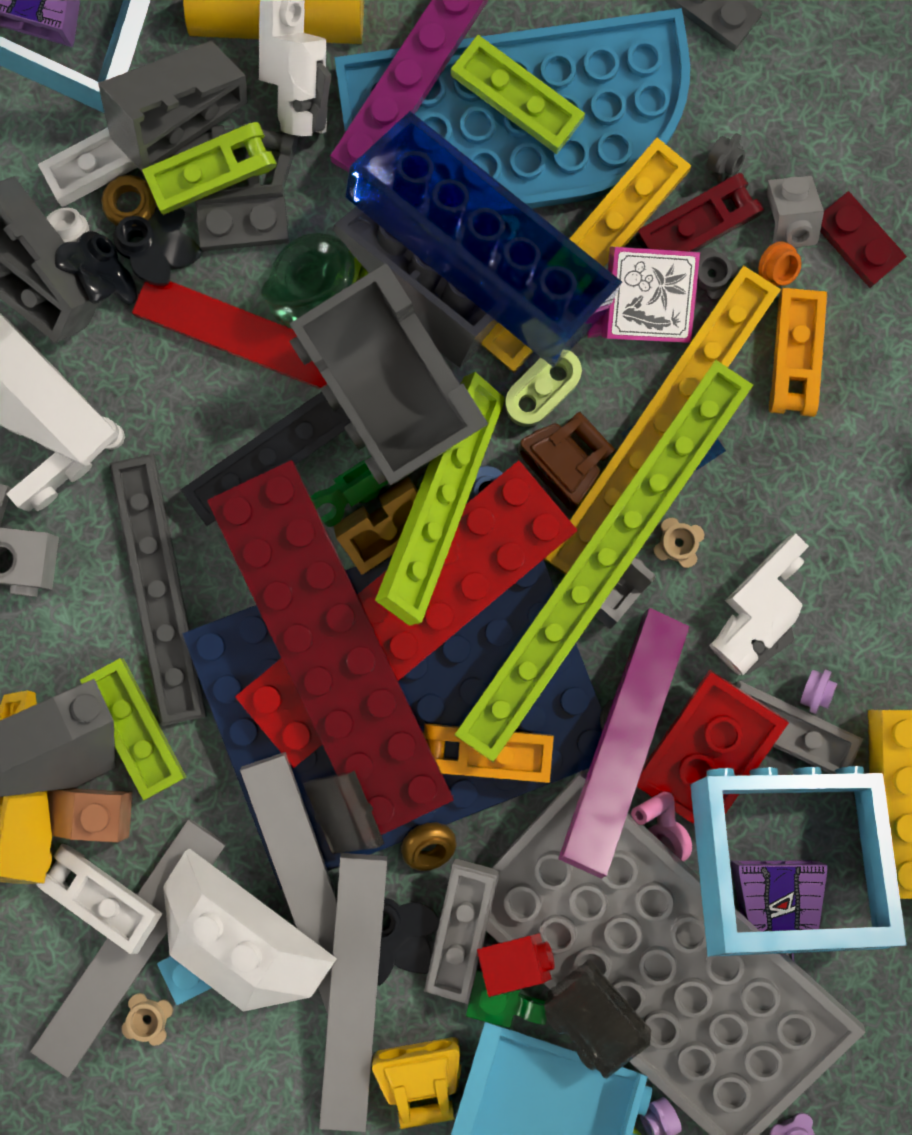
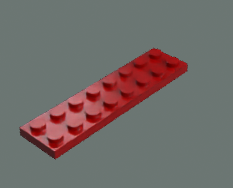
(495, 545)

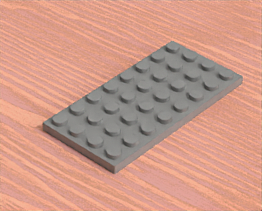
(727, 1031)

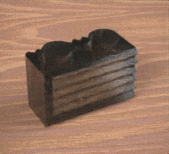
(596, 1019)

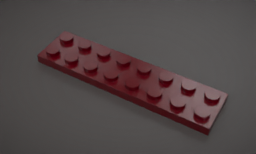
(329, 645)

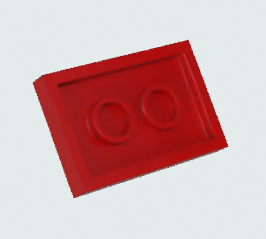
(712, 731)

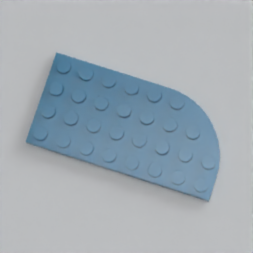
(618, 70)

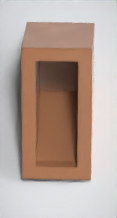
(90, 814)

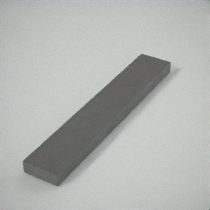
(157, 589)

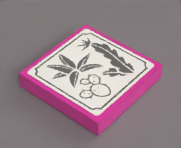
(654, 295)

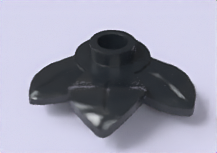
(161, 246)
(97, 266)
(405, 940)

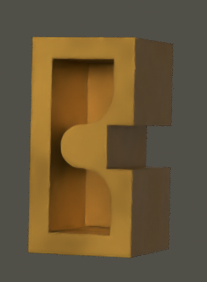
(375, 536)

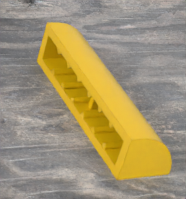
(331, 19)

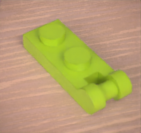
(208, 168)

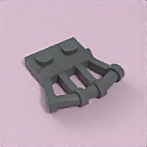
(251, 213)

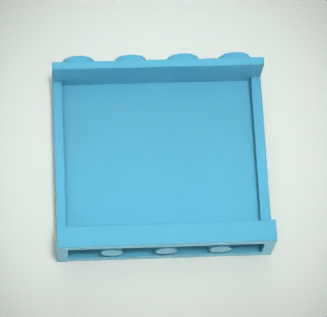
(544, 1090)

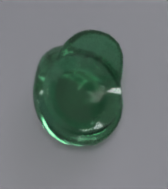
(326, 271)

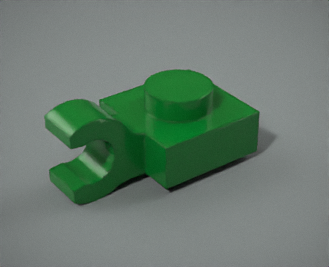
(351, 487)
(502, 1007)

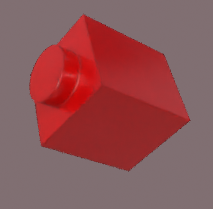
(516, 964)

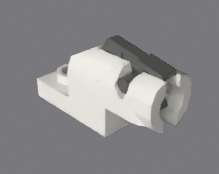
(294, 64)
(764, 611)

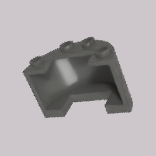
(386, 376)

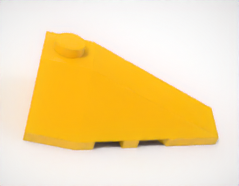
(24, 820)

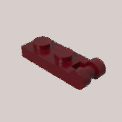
(702, 218)

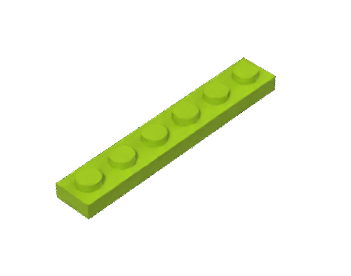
(437, 513)

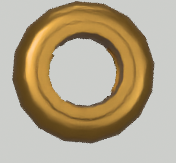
(120, 186)
(426, 835)

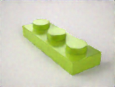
(517, 94)
(136, 731)

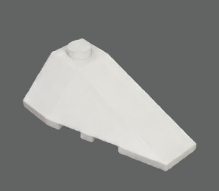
(44, 404)

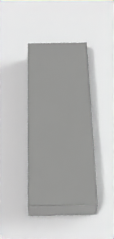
(809, 736)
(461, 930)

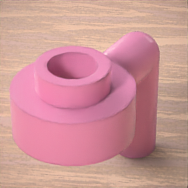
(667, 830)

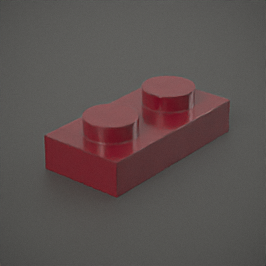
(860, 239)

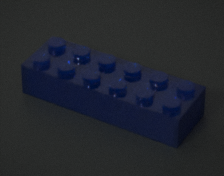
(481, 238)

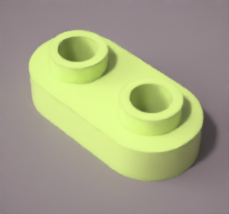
(542, 389)

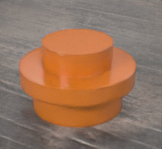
(780, 264)

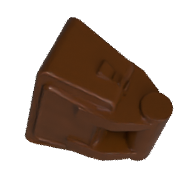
(562, 462)

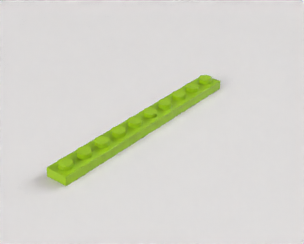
(603, 561)

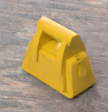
(419, 1074)

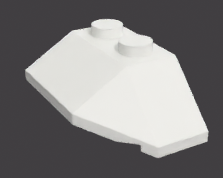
(237, 939)

